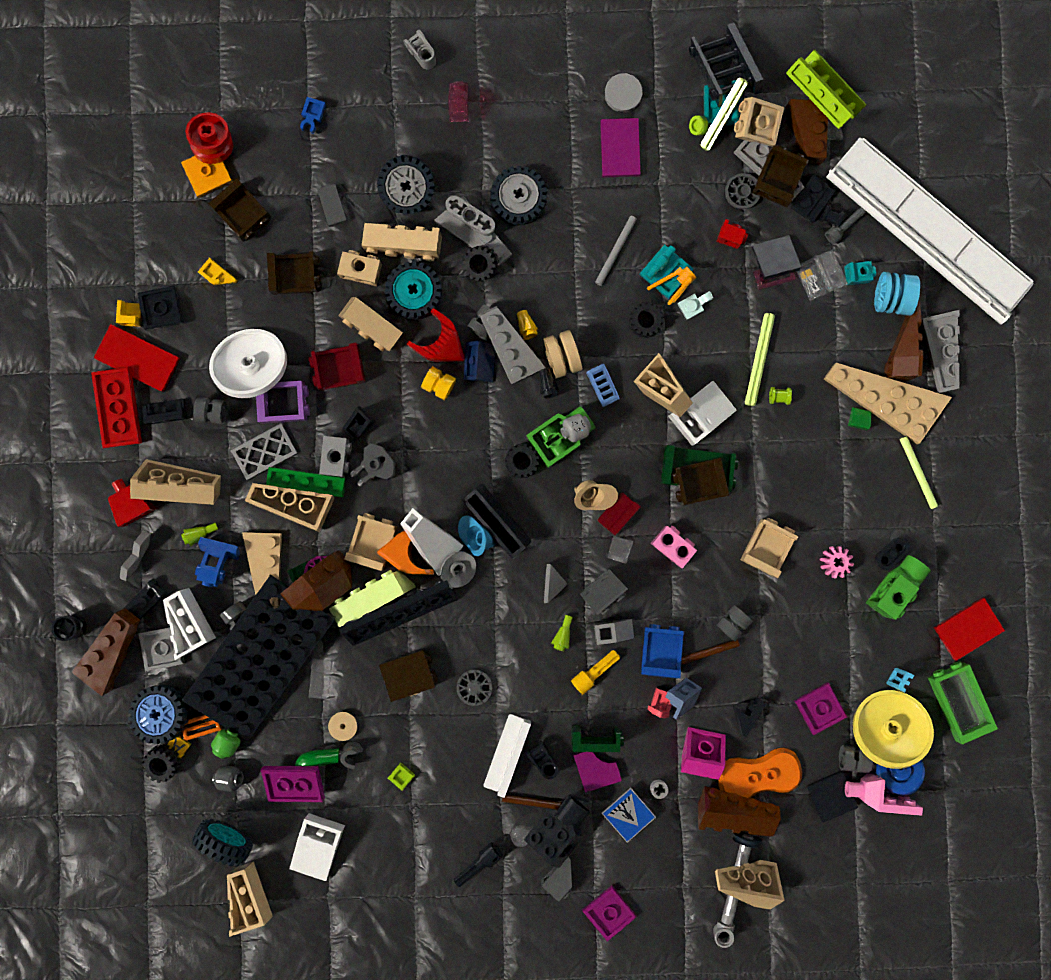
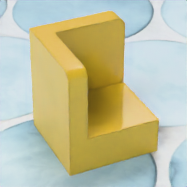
(128, 314)

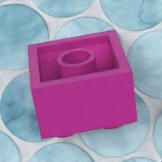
(703, 753)

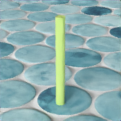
(918, 472)

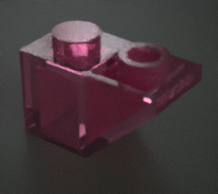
(458, 102)

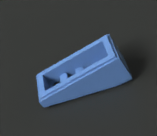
(590, 373)

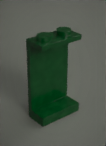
(679, 457)

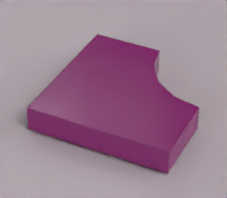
(596, 772)

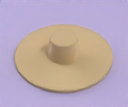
(342, 726)

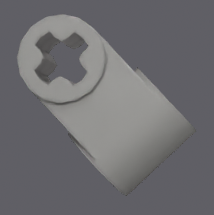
(419, 47)

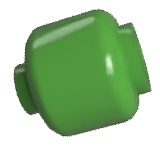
(225, 744)

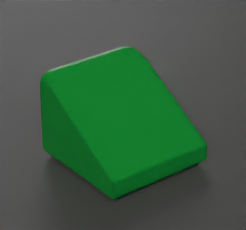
(860, 419)

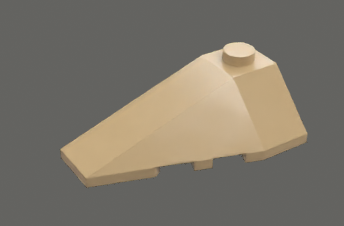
(752, 883)

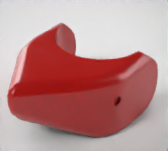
(448, 345)

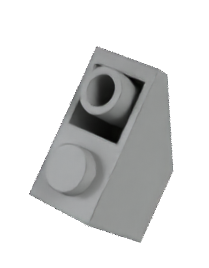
(613, 631)

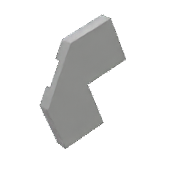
(139, 548)

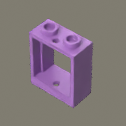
(303, 408)

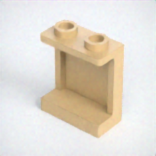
(368, 539)
(769, 547)

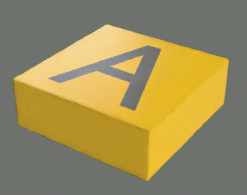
(179, 745)

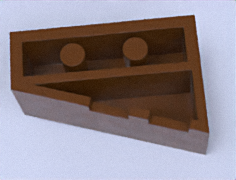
(809, 128)

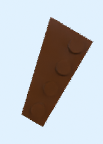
(104, 657)
(738, 813)

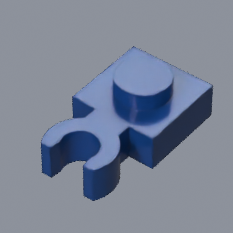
(312, 111)

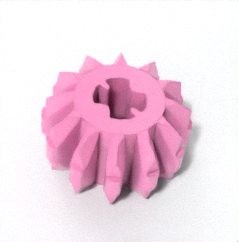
(840, 554)

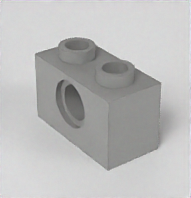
(330, 446)

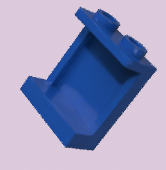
(662, 651)

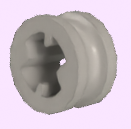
(662, 794)

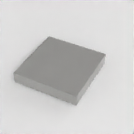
(158, 649)

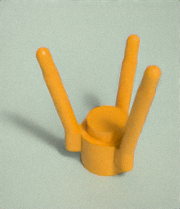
(685, 277)

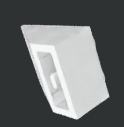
(707, 412)
(316, 846)

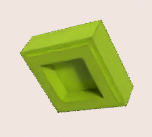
(401, 776)

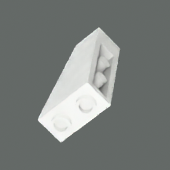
(430, 540)

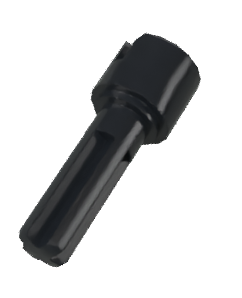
(487, 858)

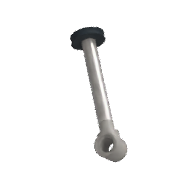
(726, 924)

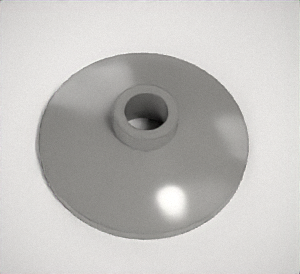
(463, 573)

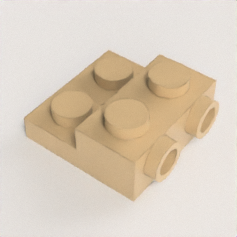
(758, 121)

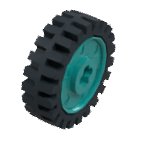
(410, 276)
(222, 842)

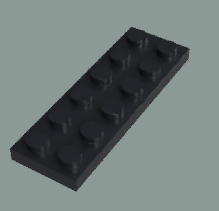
(398, 613)

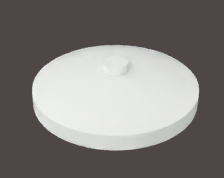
(248, 363)

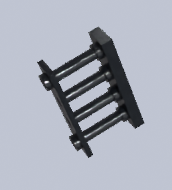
(738, 51)

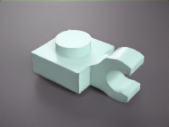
(692, 305)

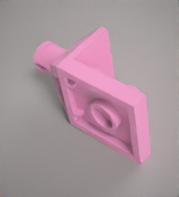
(871, 791)

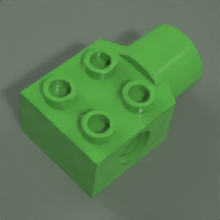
(549, 440)
(902, 584)

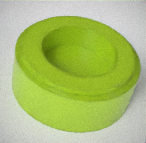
(698, 125)

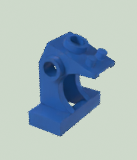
(211, 575)

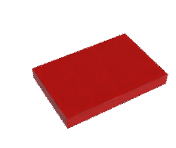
(969, 629)

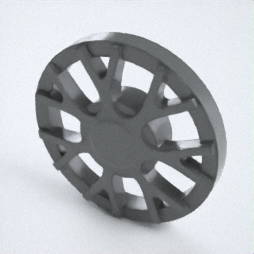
(742, 191)
(474, 687)

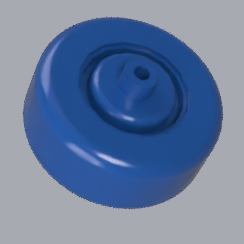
(902, 781)

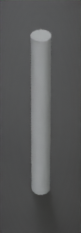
(615, 251)

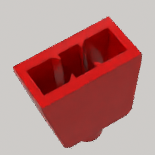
(126, 509)

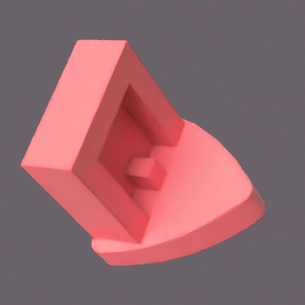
(660, 704)

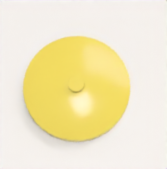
(893, 729)

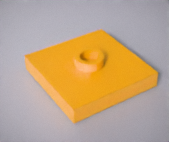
(206, 177)

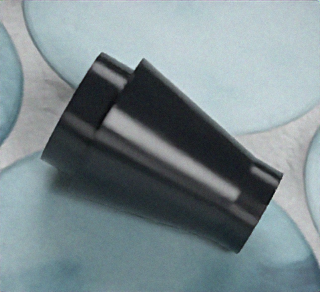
(547, 384)

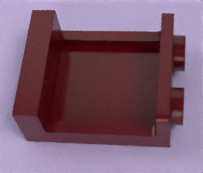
(337, 367)

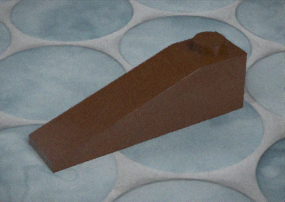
(905, 358)

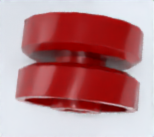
(209, 138)

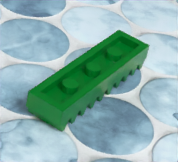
(306, 481)

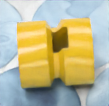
(439, 383)

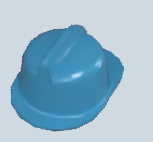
(474, 535)

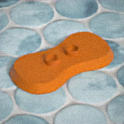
(774, 772)

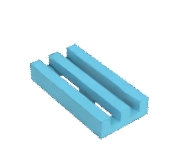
(903, 681)

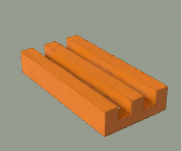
(187, 737)

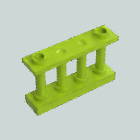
(826, 89)

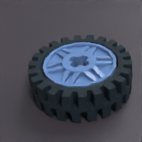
(145, 714)

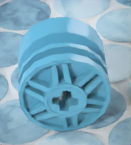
(897, 293)

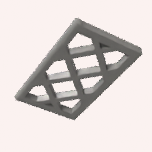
(278, 459)

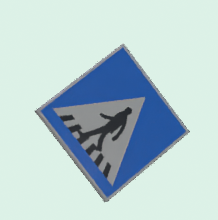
(628, 815)

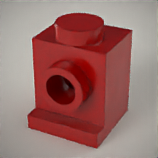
(732, 235)

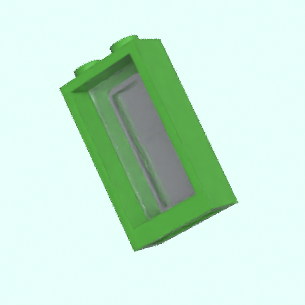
(962, 702)

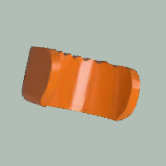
(399, 555)

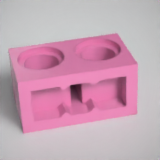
(671, 550)

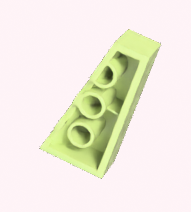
(372, 597)

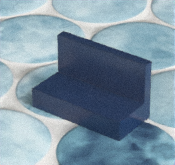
(479, 361)

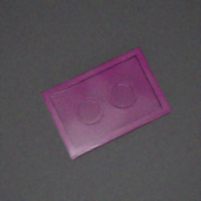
(620, 147)
(293, 783)

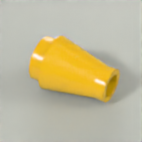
(526, 325)

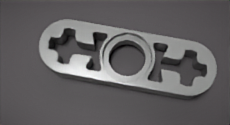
(461, 203)

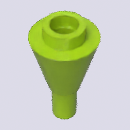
(193, 535)
(562, 638)

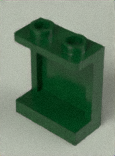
(596, 744)

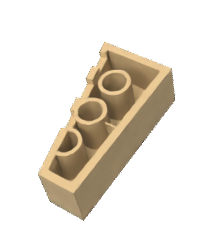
(174, 484)
(295, 505)

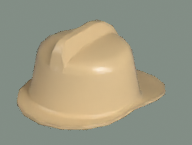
(595, 496)

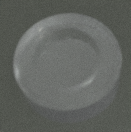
(518, 835)

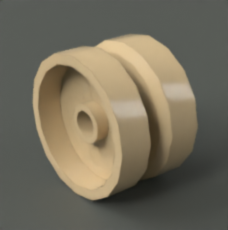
(562, 354)

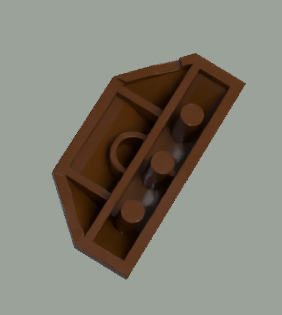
(320, 584)

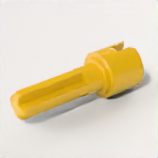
(585, 680)

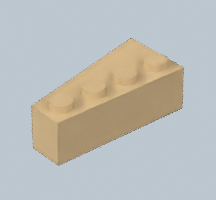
(402, 241)

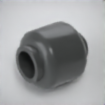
(228, 778)

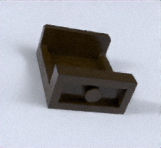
(780, 175)
(240, 210)
(293, 273)
(700, 482)
(408, 675)

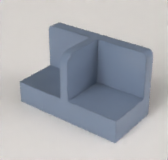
(683, 696)

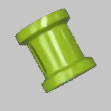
(780, 395)

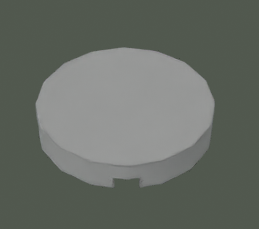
(623, 92)

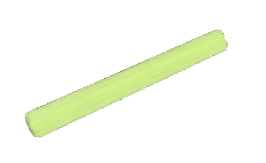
(759, 360)

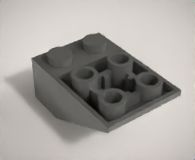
(603, 592)

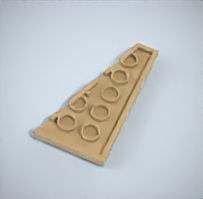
(898, 404)

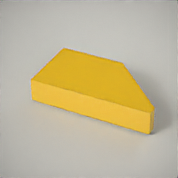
(215, 273)

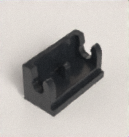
(164, 412)

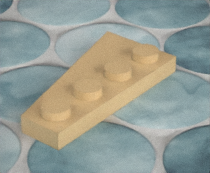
(264, 558)

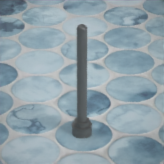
(834, 234)

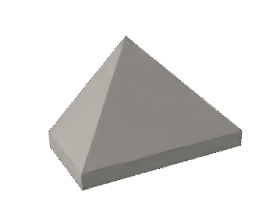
(553, 583)

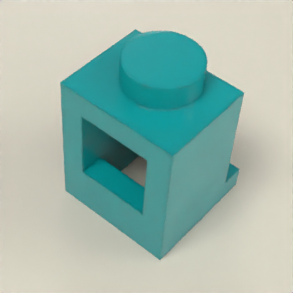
(854, 276)

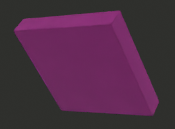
(820, 708)
(609, 913)

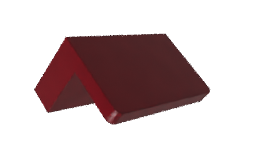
(619, 514)

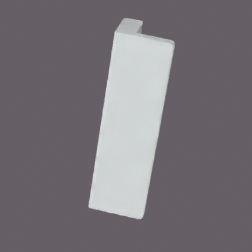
(507, 754)

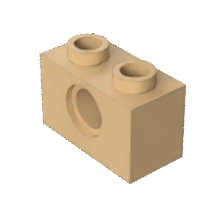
(368, 275)

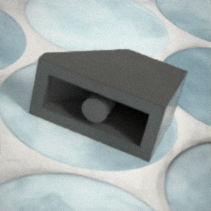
(559, 880)

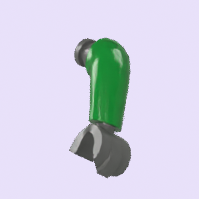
(330, 756)

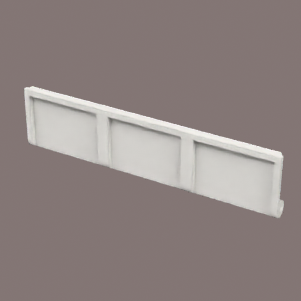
(930, 230)

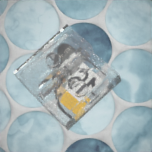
(821, 275)

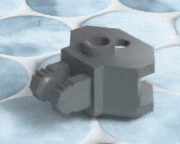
(373, 464)

